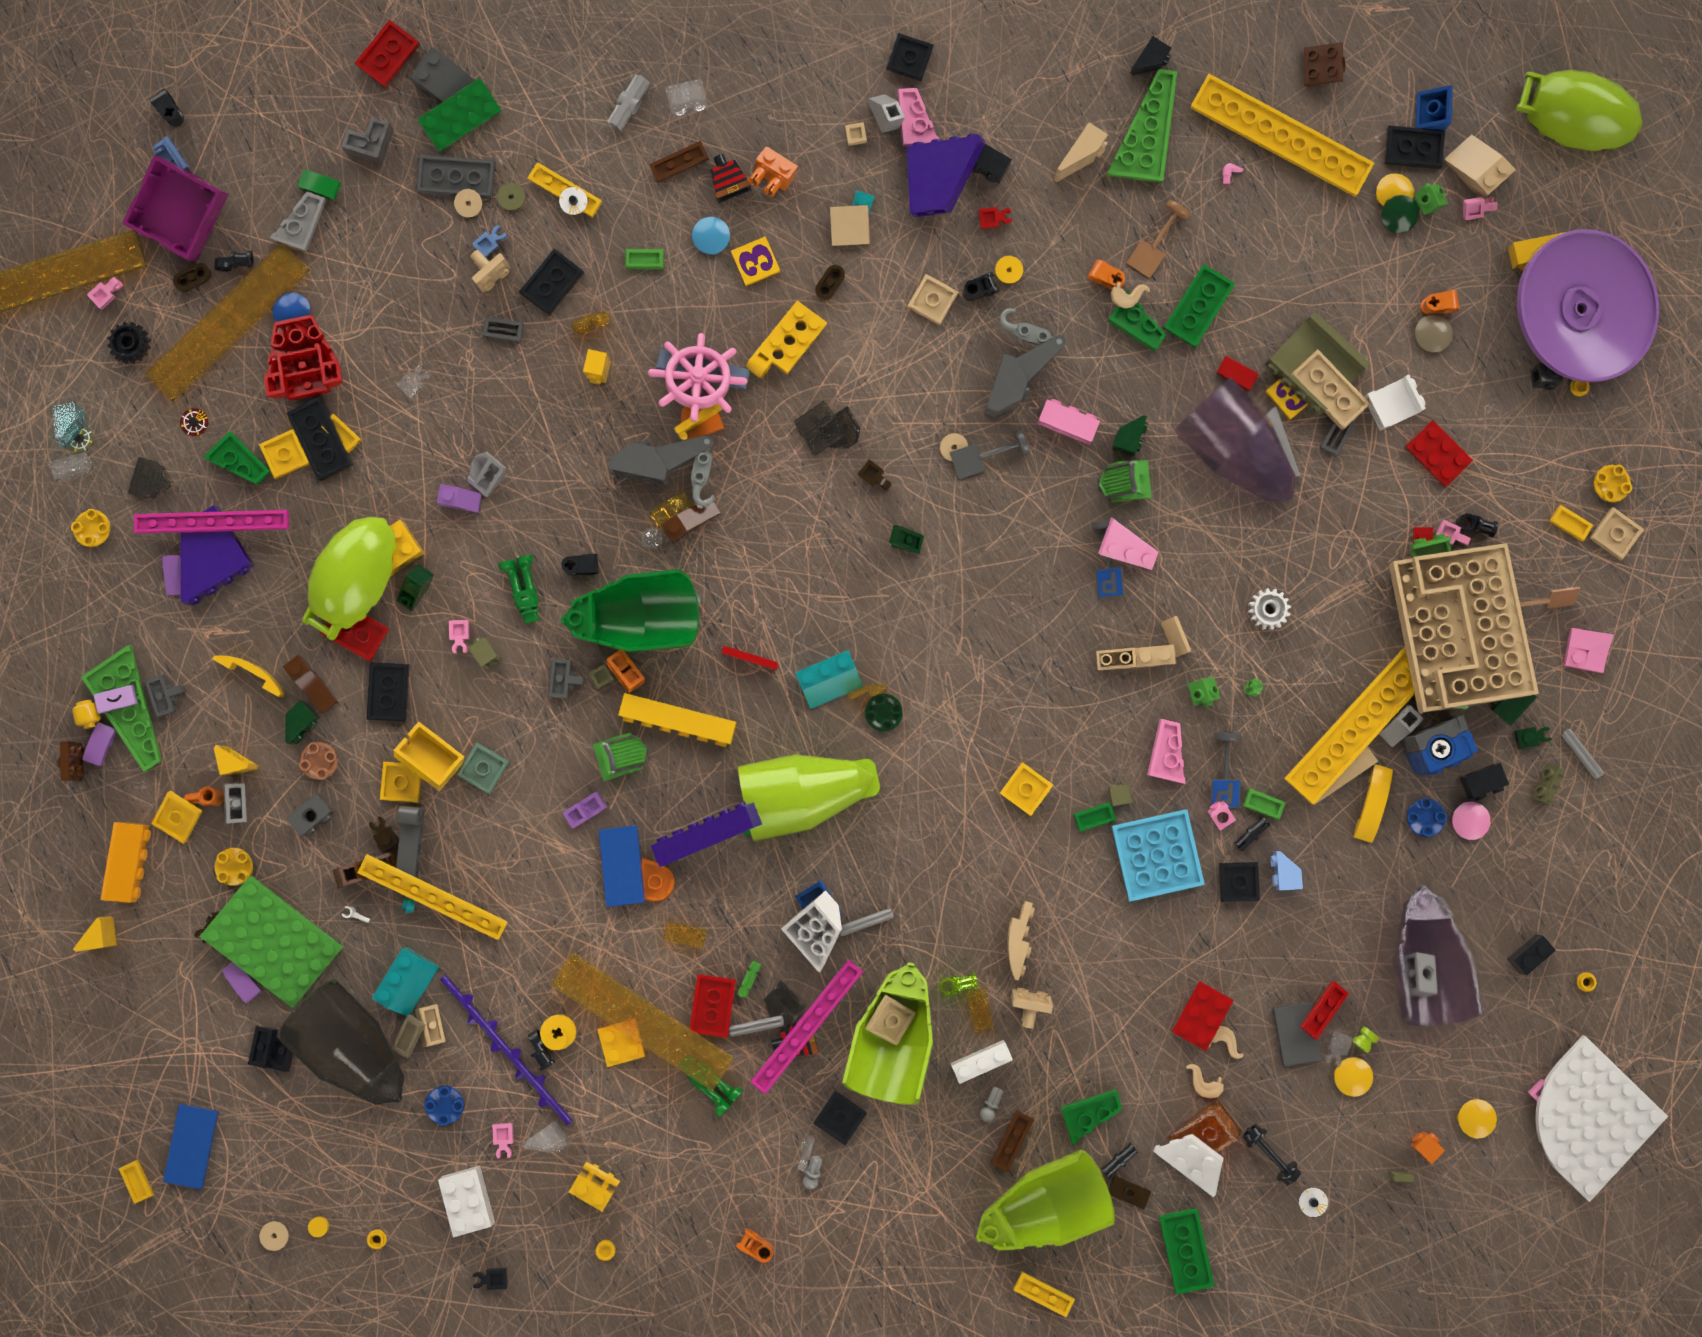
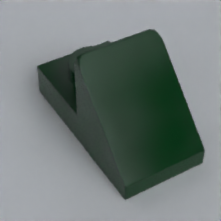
(906, 539)

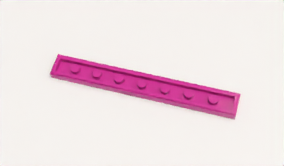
(211, 521)
(806, 1027)

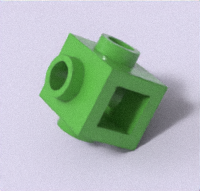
(1430, 198)
(1204, 692)

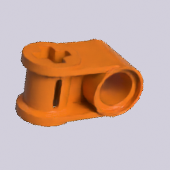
(1104, 274)
(1443, 303)
(754, 1246)

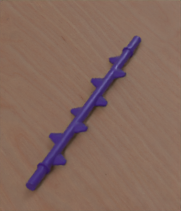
(513, 1055)

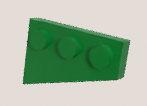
(1138, 325)

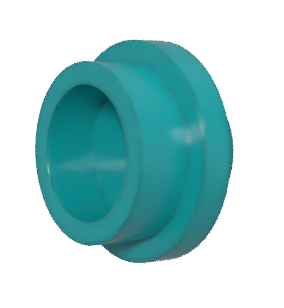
(408, 905)

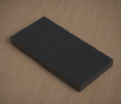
(322, 449)

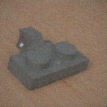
(562, 678)
(163, 695)

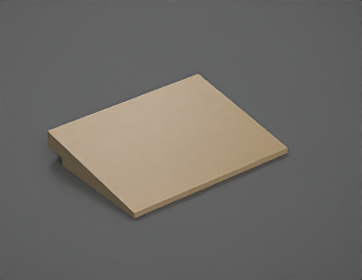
(1463, 628)

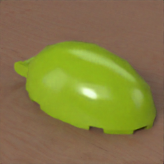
(1581, 110)
(350, 575)

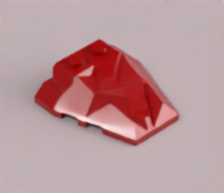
(300, 361)

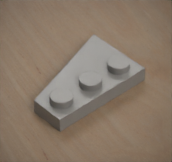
(301, 223)

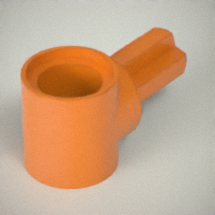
(203, 797)

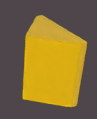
(231, 762)
(99, 935)

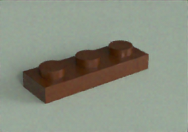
(679, 161)
(1012, 1141)

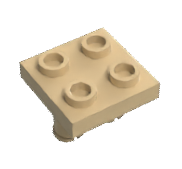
(489, 270)
(1031, 1004)

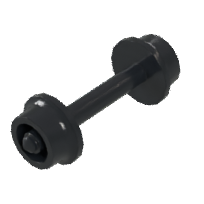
(1288, 1173)

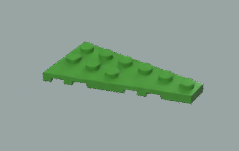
(1146, 142)
(130, 722)

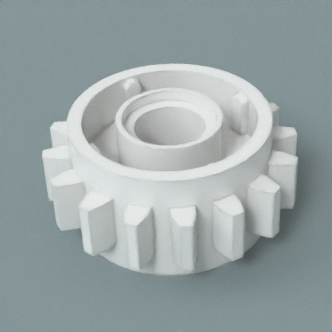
(1279, 609)

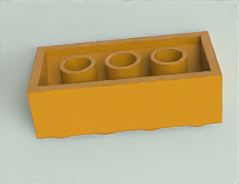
(125, 862)

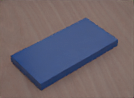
(622, 866)
(191, 1146)

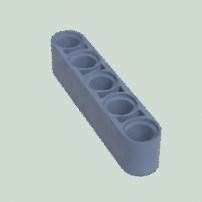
(735, 371)

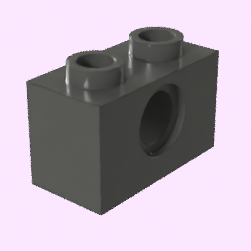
(300, 820)

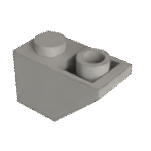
(886, 112)
(1401, 725)

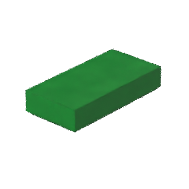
(1094, 817)

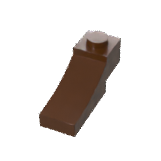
(310, 683)

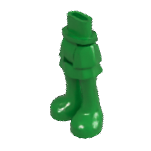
(525, 600)
(721, 1104)

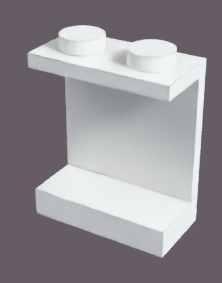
(1395, 402)

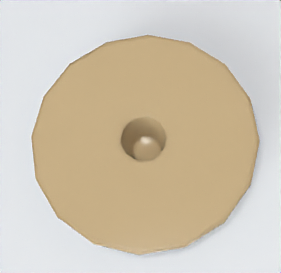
(468, 203)
(951, 443)
(274, 1236)

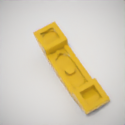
(270, 683)
(1374, 803)

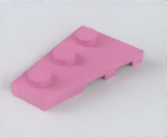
(916, 125)
(1126, 546)
(1166, 755)

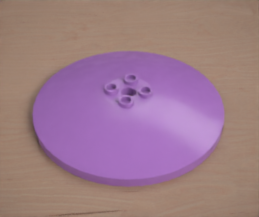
(1616, 302)

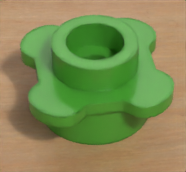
(1253, 687)

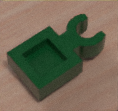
(1529, 737)

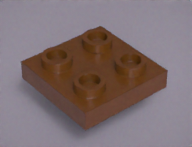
(1324, 64)
(71, 761)

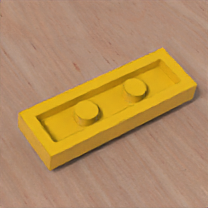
(1044, 1294)

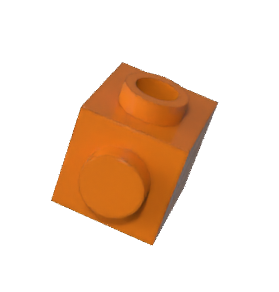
(1427, 1146)

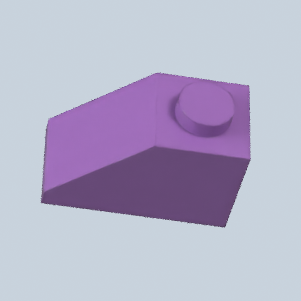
(459, 498)

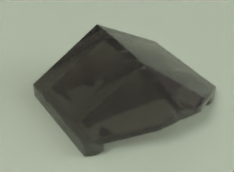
(850, 428)
(784, 1002)

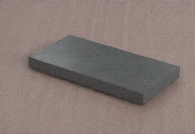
(452, 174)

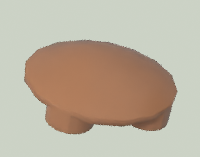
(318, 760)

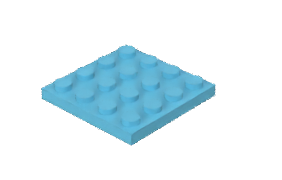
(1157, 855)

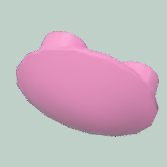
(1471, 820)

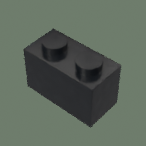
(992, 164)
(1484, 781)
(1531, 954)

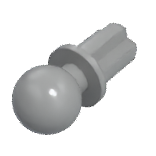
(987, 1113)
(810, 1181)

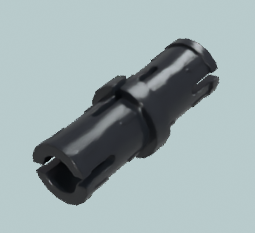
(1252, 833)
(1119, 1160)

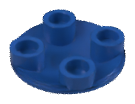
(290, 306)
(1426, 817)
(444, 1105)

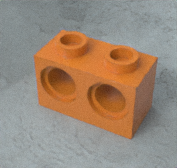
(625, 671)

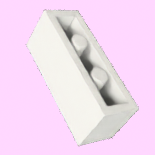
(981, 1061)

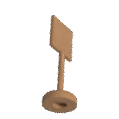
(1146, 256)
(1557, 598)

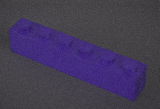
(706, 834)

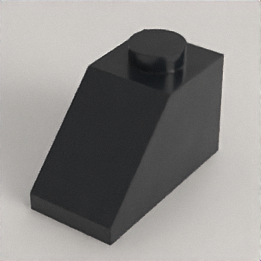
(1153, 57)

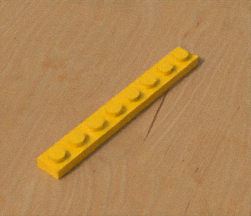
(432, 897)

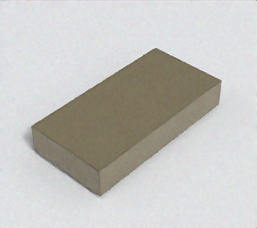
(408, 1036)

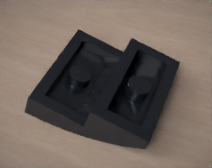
(269, 1051)

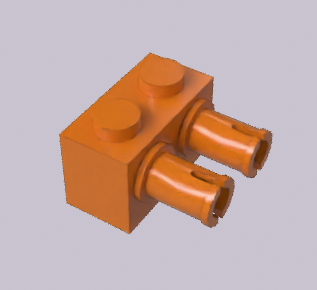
(775, 169)

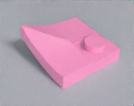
(1587, 650)

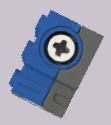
(1439, 746)

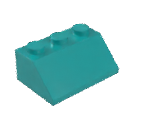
(829, 679)
(405, 981)

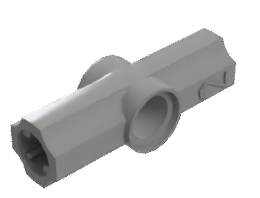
(628, 102)

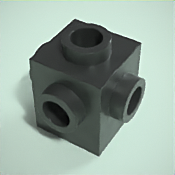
(1544, 377)

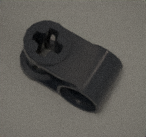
(166, 107)
(984, 287)
(585, 564)

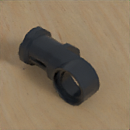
(236, 259)
(1478, 525)
(541, 1054)

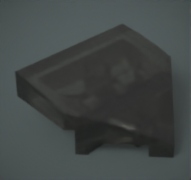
(148, 479)

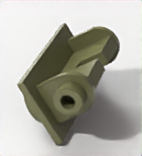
(1550, 776)

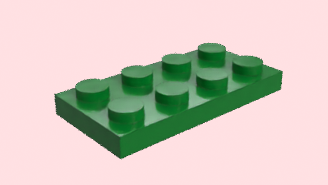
(459, 114)
(1199, 306)
(1186, 1250)

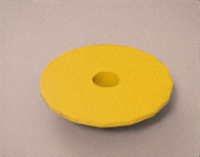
(1009, 269)

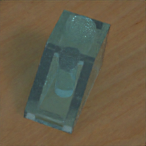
(67, 422)

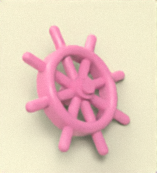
(697, 377)

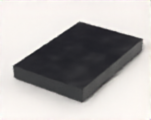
(1414, 147)
(551, 282)
(388, 691)

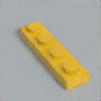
(557, 184)

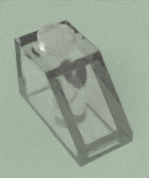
(548, 1139)

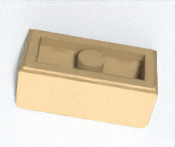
(1176, 636)
(433, 1030)

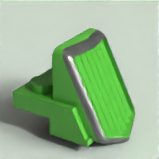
(1126, 481)
(620, 755)

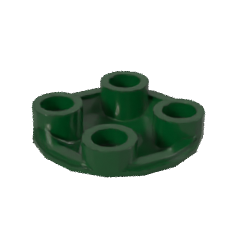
(1400, 214)
(883, 712)

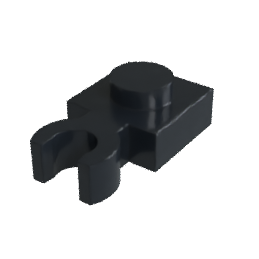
(494, 1278)

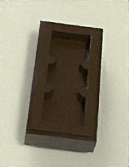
(1129, 1192)

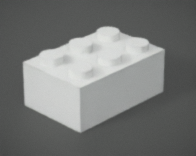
(466, 1201)

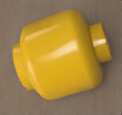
(86, 714)

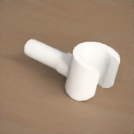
(353, 913)

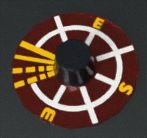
(194, 422)

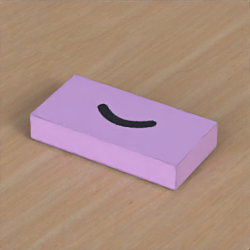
(115, 699)

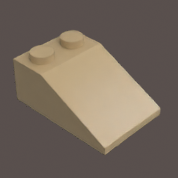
(1083, 152)
(1479, 166)

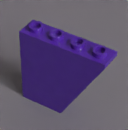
(940, 172)
(209, 562)

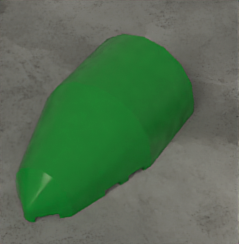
(638, 612)

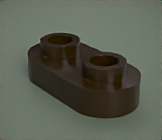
(191, 274)
(829, 283)

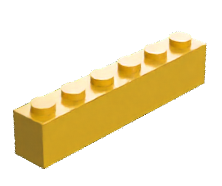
(677, 719)

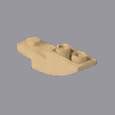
(1136, 657)
(1016, 947)

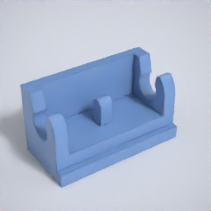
(167, 150)

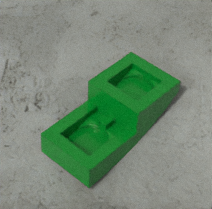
(319, 184)

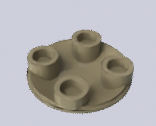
(1433, 333)

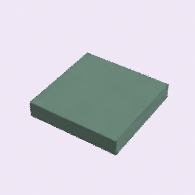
(483, 768)

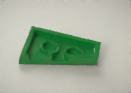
(238, 459)
(1090, 1112)

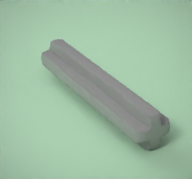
(1582, 753)
(866, 922)
(756, 1026)

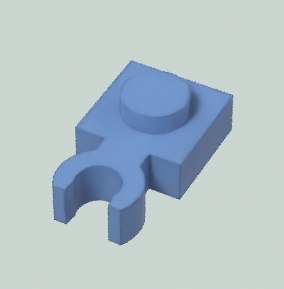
(487, 243)

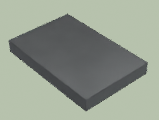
(1294, 1043)

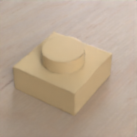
(855, 134)

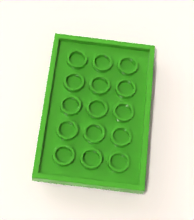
(271, 941)

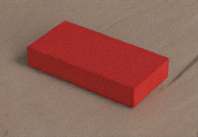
(1241, 374)

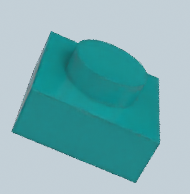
(863, 199)

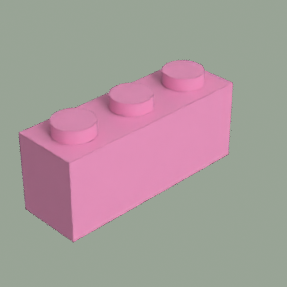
(1068, 421)

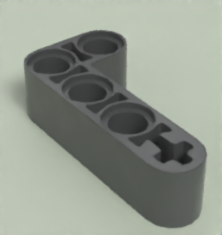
(410, 839)

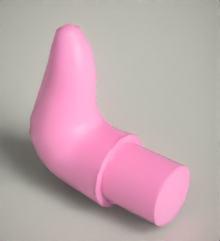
(1227, 170)

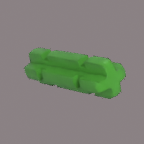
(749, 979)

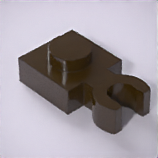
(385, 837)

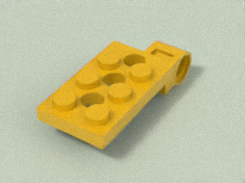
(763, 359)

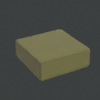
(601, 676)
(1120, 795)
(1404, 1177)

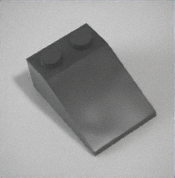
(440, 76)

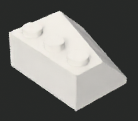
(816, 929)

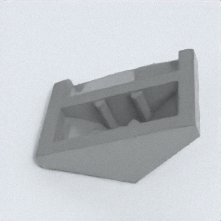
(486, 473)

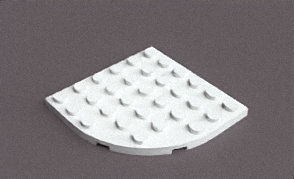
(1592, 1118)

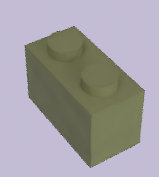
(485, 652)

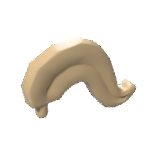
(1124, 300)
(1226, 1035)
(1206, 1090)

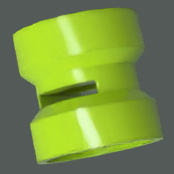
(1364, 1041)

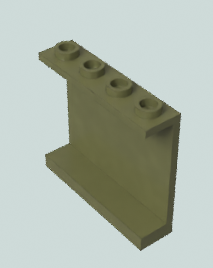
(1314, 335)

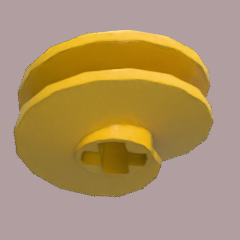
(548, 1035)

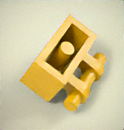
(591, 1190)

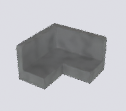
(371, 145)

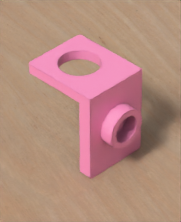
(1219, 807)

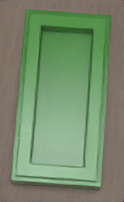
(644, 259)
(1263, 804)

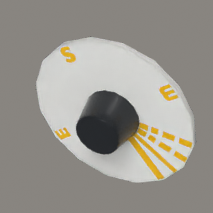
(573, 200)
(1313, 1202)

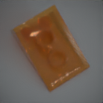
(1212, 1126)

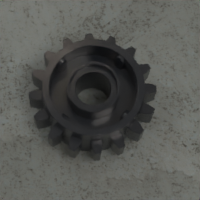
(119, 338)

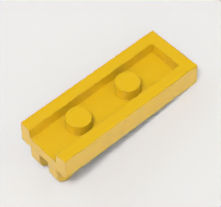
(703, 415)

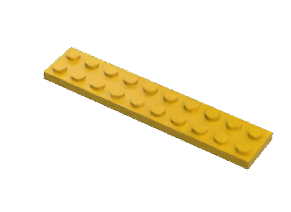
(1282, 135)
(1353, 730)

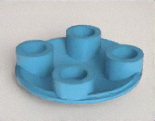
(711, 235)

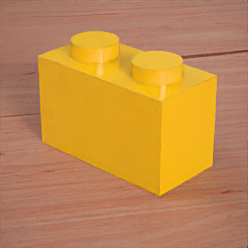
(596, 366)

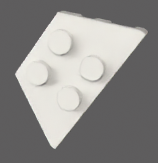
(1194, 1161)

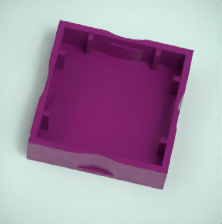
(175, 208)

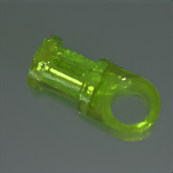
(959, 983)

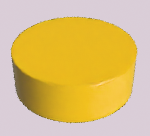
(318, 1226)
(605, 1250)

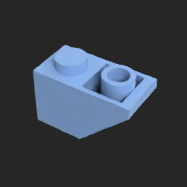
(1287, 874)

